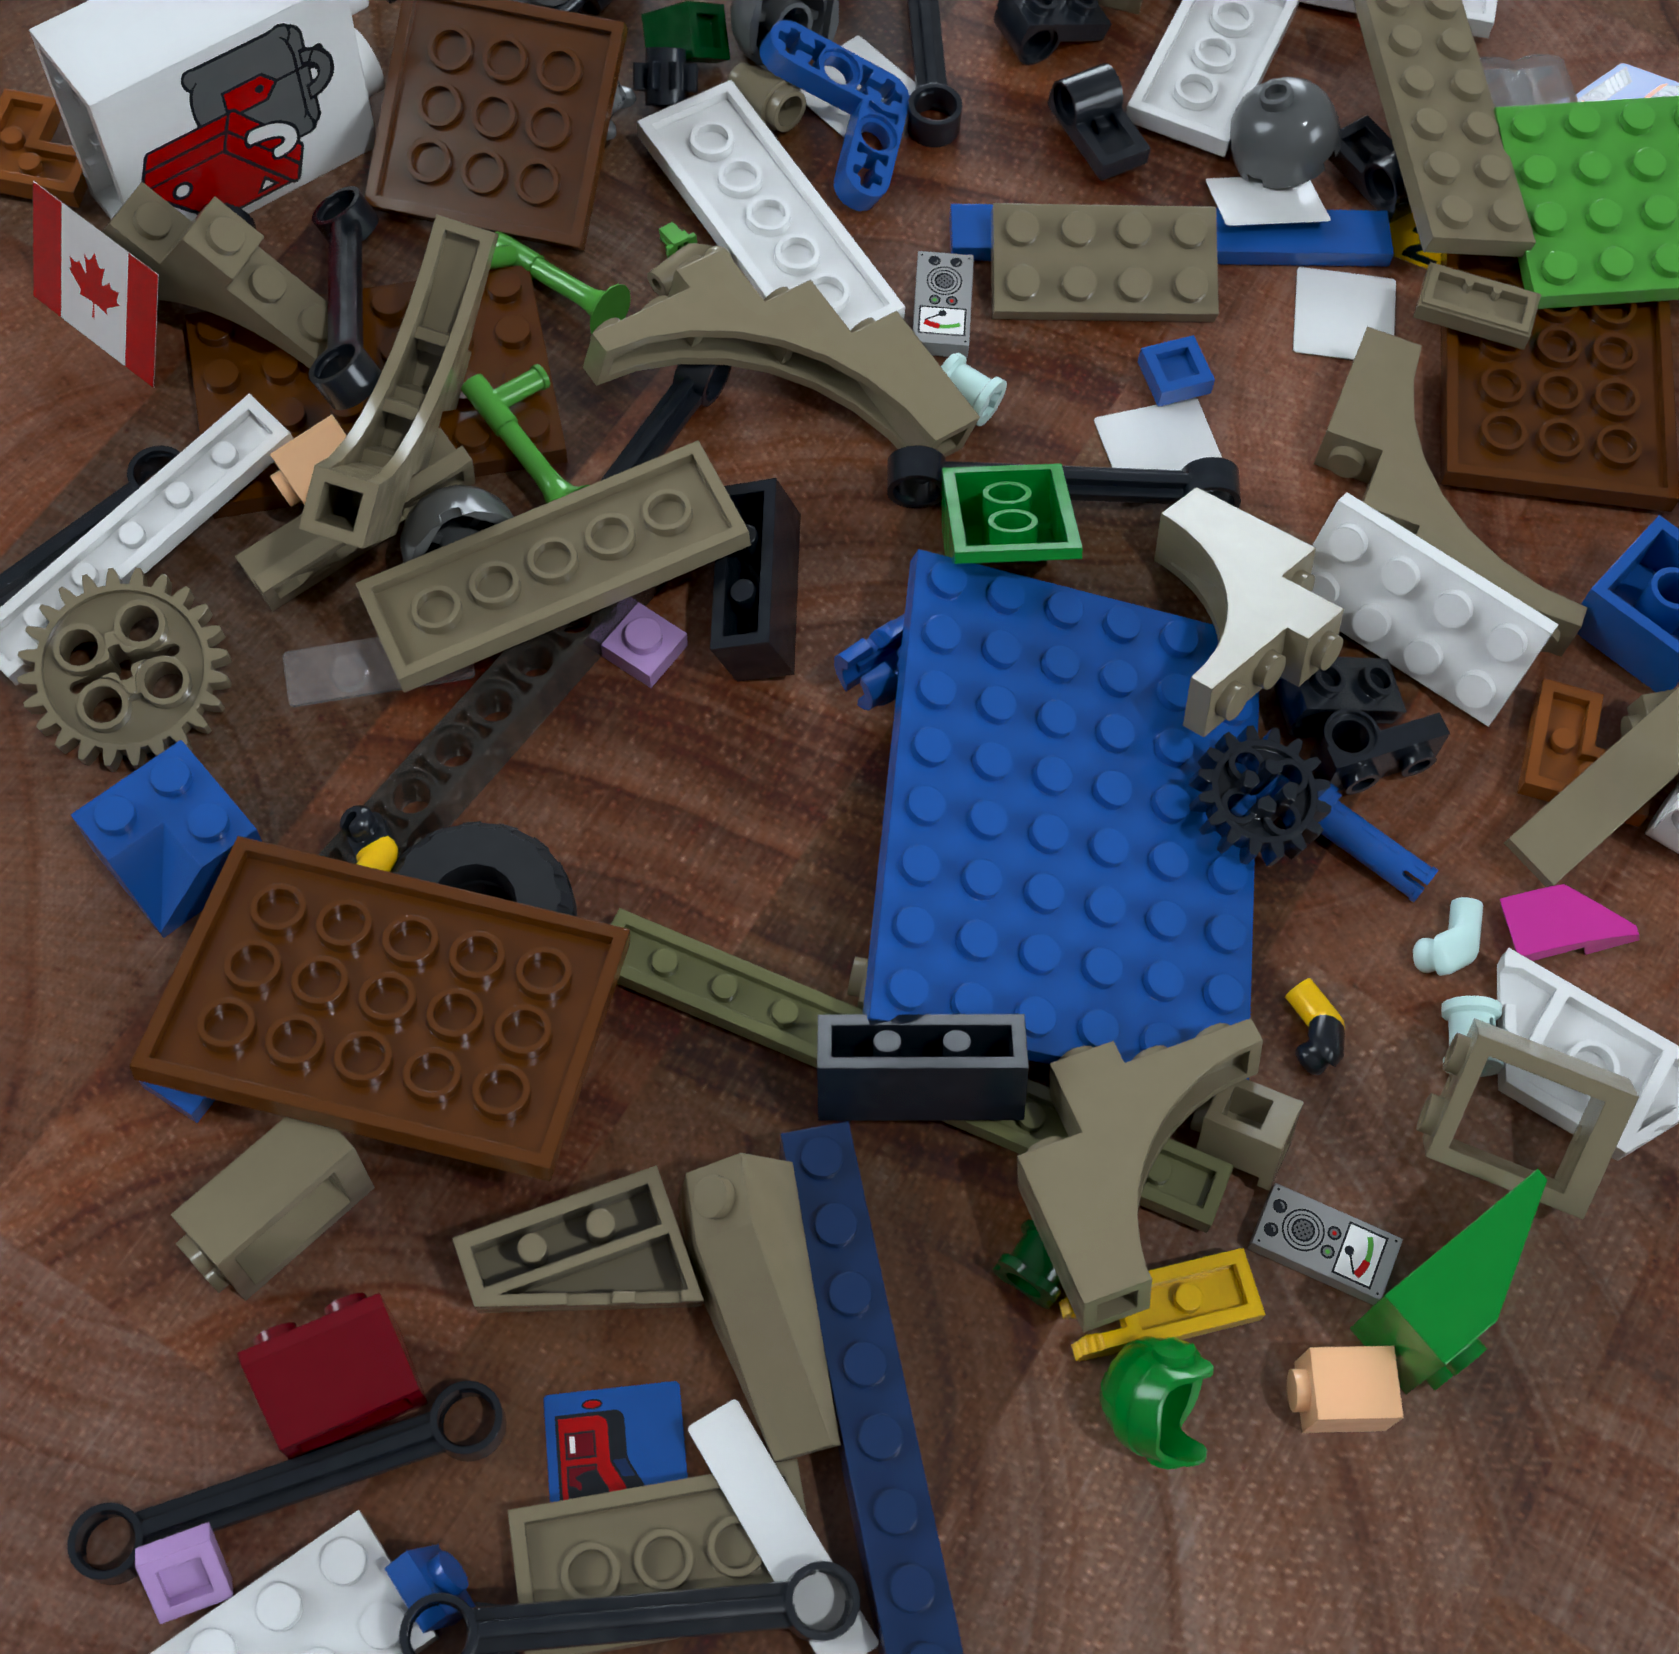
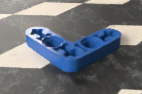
(865, 106)

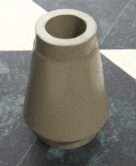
(771, 97)

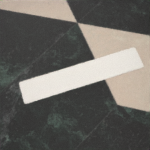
(776, 1523)

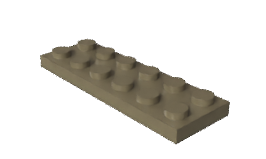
(1444, 128)
(552, 565)

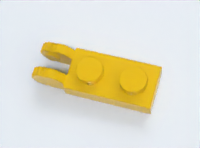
(1184, 1304)

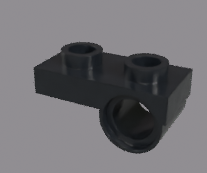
(1038, 26)
(1093, 117)
(1372, 167)
(1347, 683)
(1378, 753)

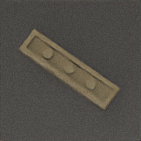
(1601, 796)

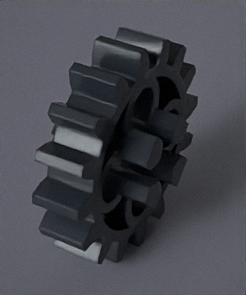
(1226, 787)

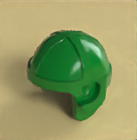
(1150, 1396)

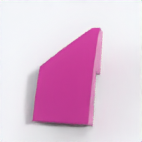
(1561, 921)

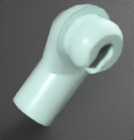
(1455, 946)

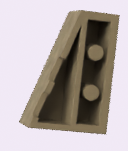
(583, 1253)

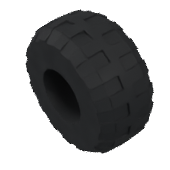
(491, 862)

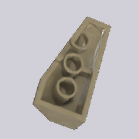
(759, 1291)

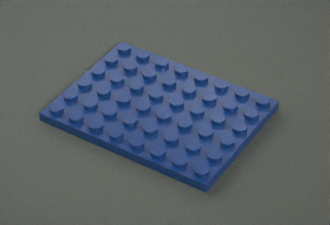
(1048, 821)

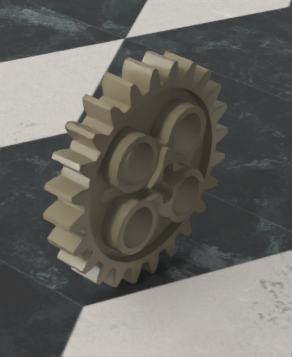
(106, 618)

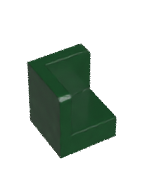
(690, 26)

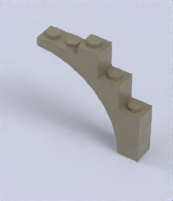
(796, 335)
(1379, 444)
(365, 481)

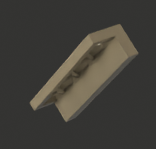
(296, 560)

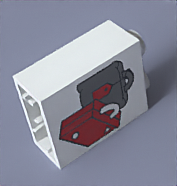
(210, 95)

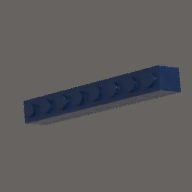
(871, 1403)

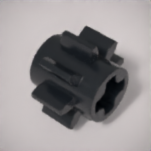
(665, 76)

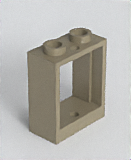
(1591, 1145)
(270, 1204)

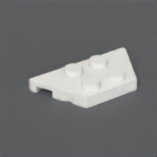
(1576, 1023)

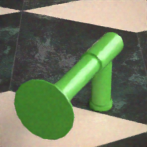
(597, 303)
(494, 409)

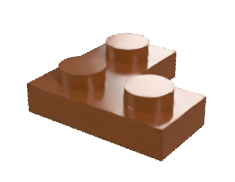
(29, 155)
(1563, 741)

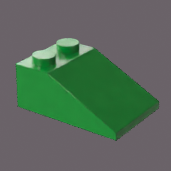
(1008, 514)
(1455, 1294)

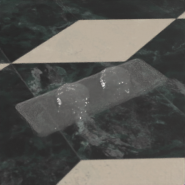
(346, 672)

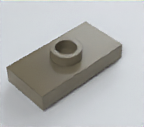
(1477, 305)

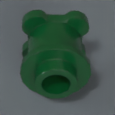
(1030, 1268)

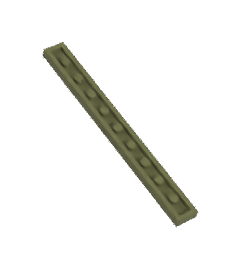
(785, 1018)

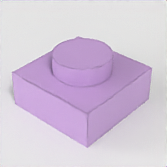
(644, 645)
(184, 1573)

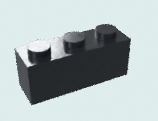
(758, 586)
(922, 1067)

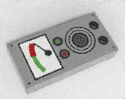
(943, 302)
(1325, 1244)

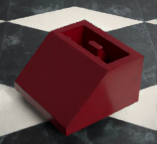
(332, 1375)

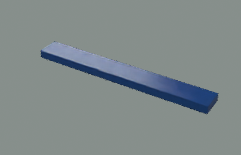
(1345, 240)

